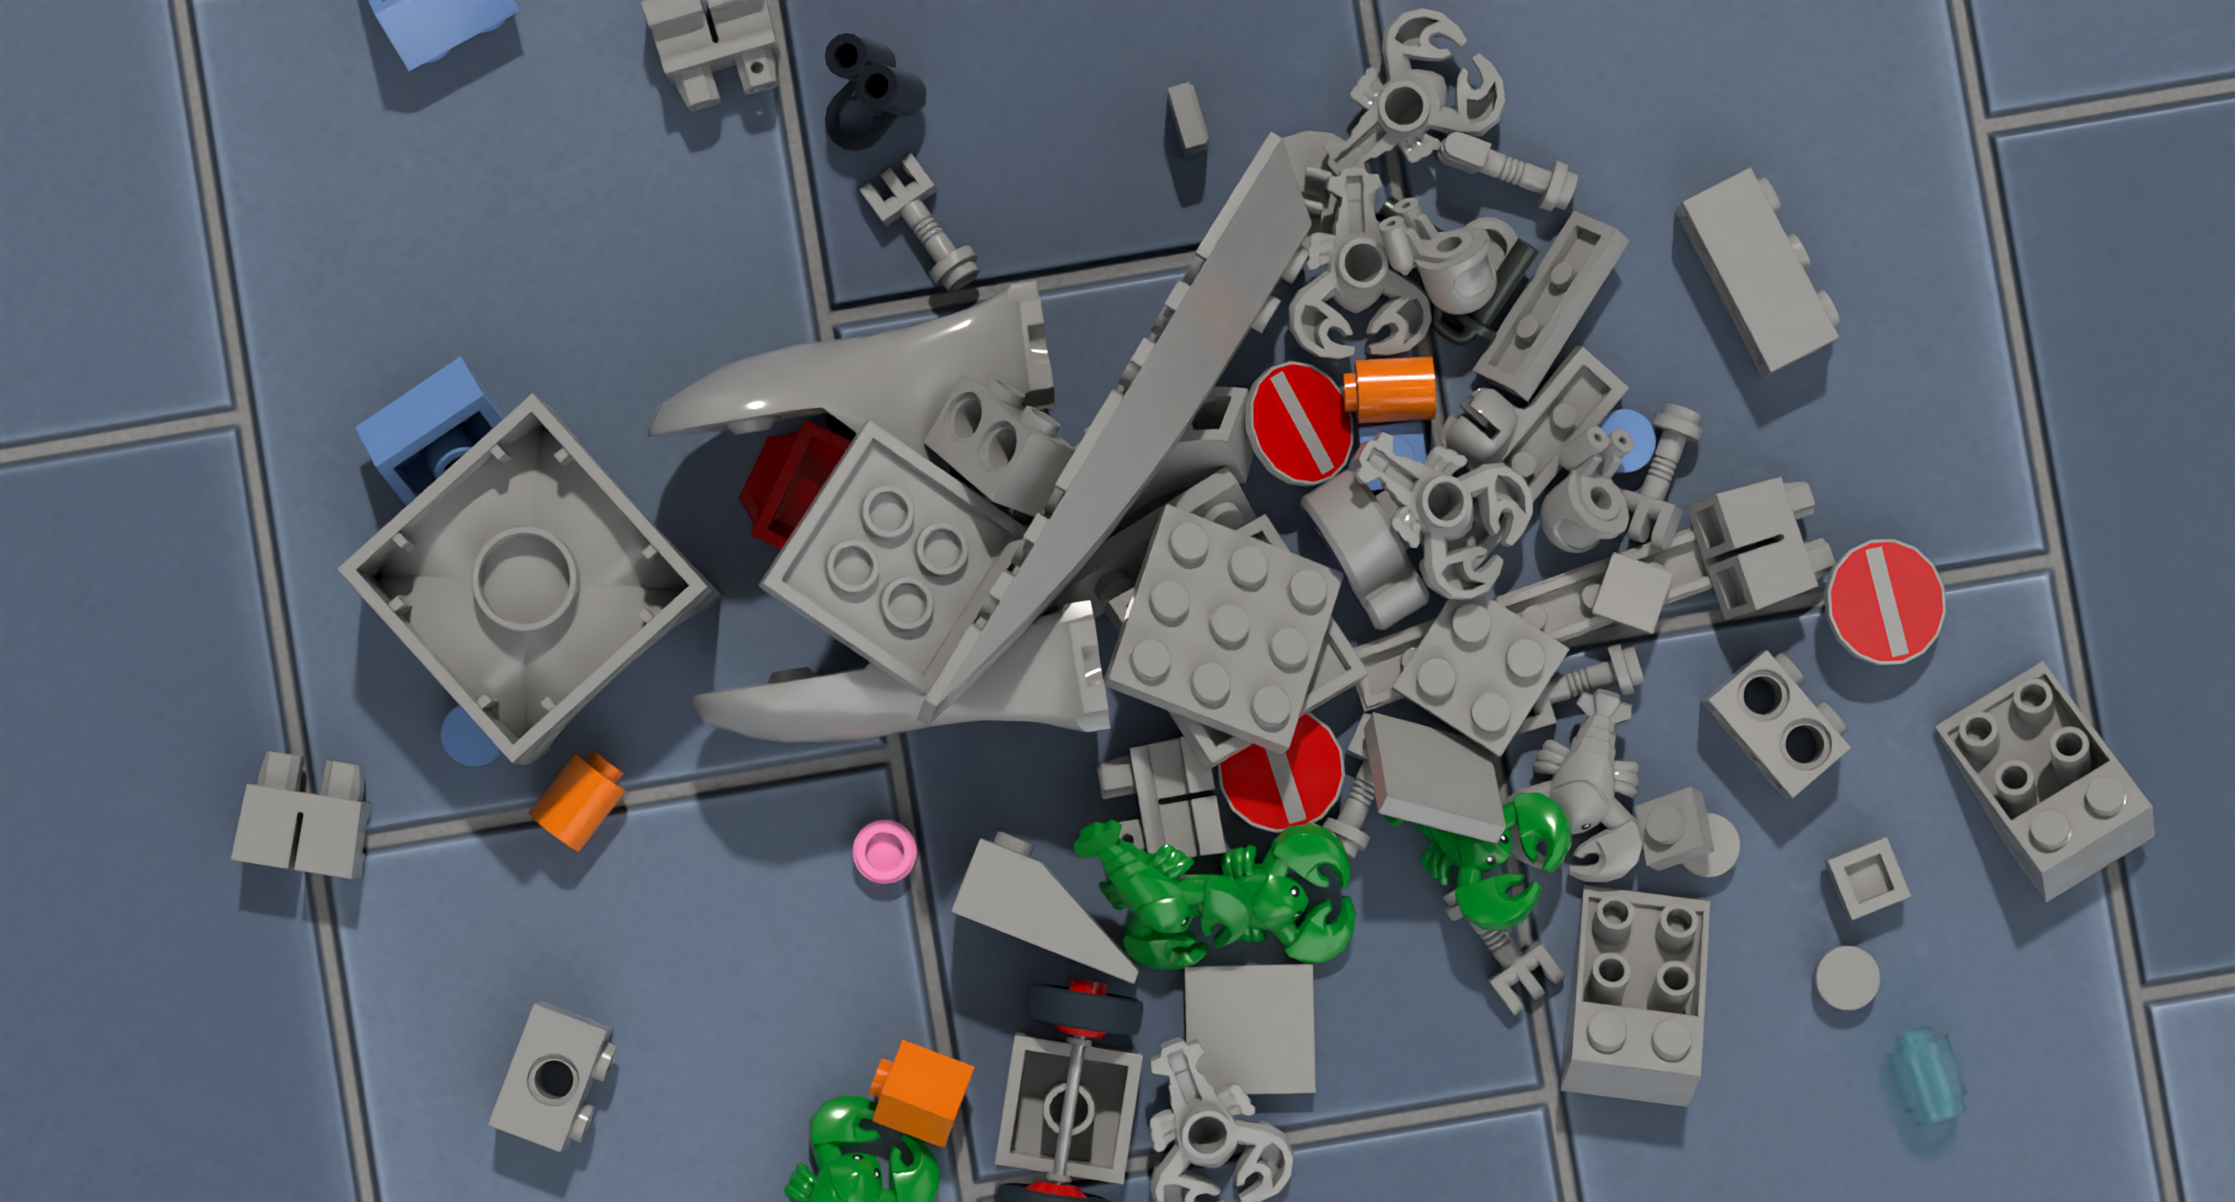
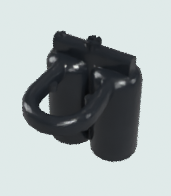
(876, 84)

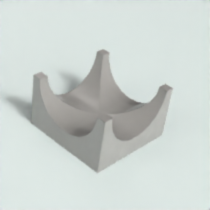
(526, 580)

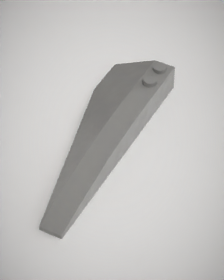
(1142, 421)

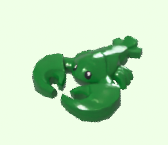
(1163, 899)
(1282, 900)
(1486, 900)
(858, 1175)

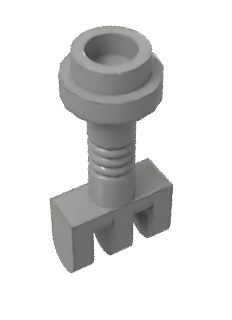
(1475, 155)
(953, 266)
(1677, 427)
(1621, 670)
(1355, 808)
(1514, 962)

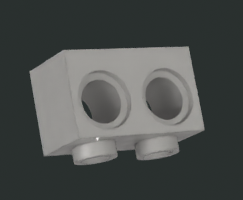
(1000, 444)
(1765, 735)

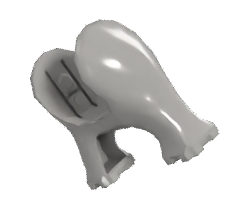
(902, 386)

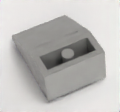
(2047, 781)
(1637, 997)

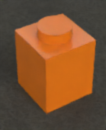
(920, 1092)

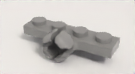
(1530, 436)

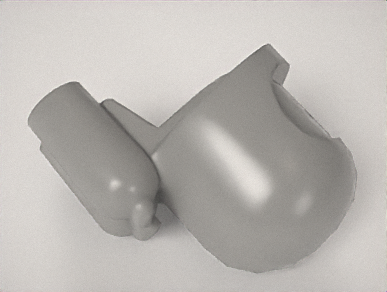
(1449, 262)
(1587, 502)

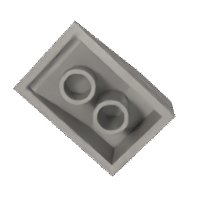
(1029, 902)

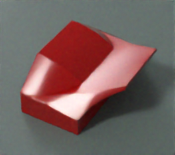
(788, 480)

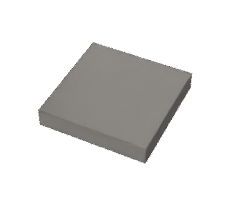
(1433, 778)
(1253, 1026)

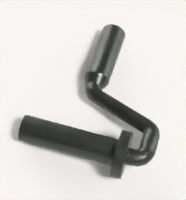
(1479, 321)

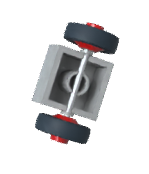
(1069, 1098)

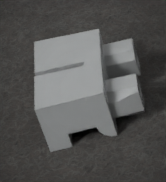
(692, 56)
(1765, 515)
(1160, 773)
(304, 828)

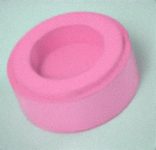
(885, 851)

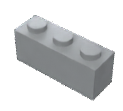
(1759, 271)

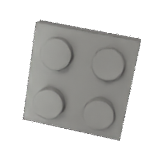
(1480, 670)

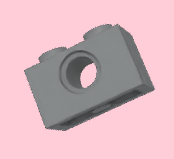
(524, 1103)

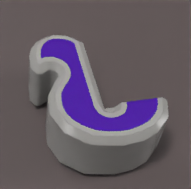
(1366, 549)

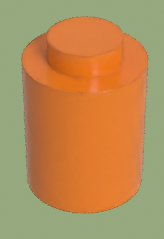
(1391, 390)
(579, 799)

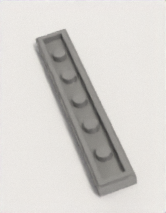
(1555, 606)

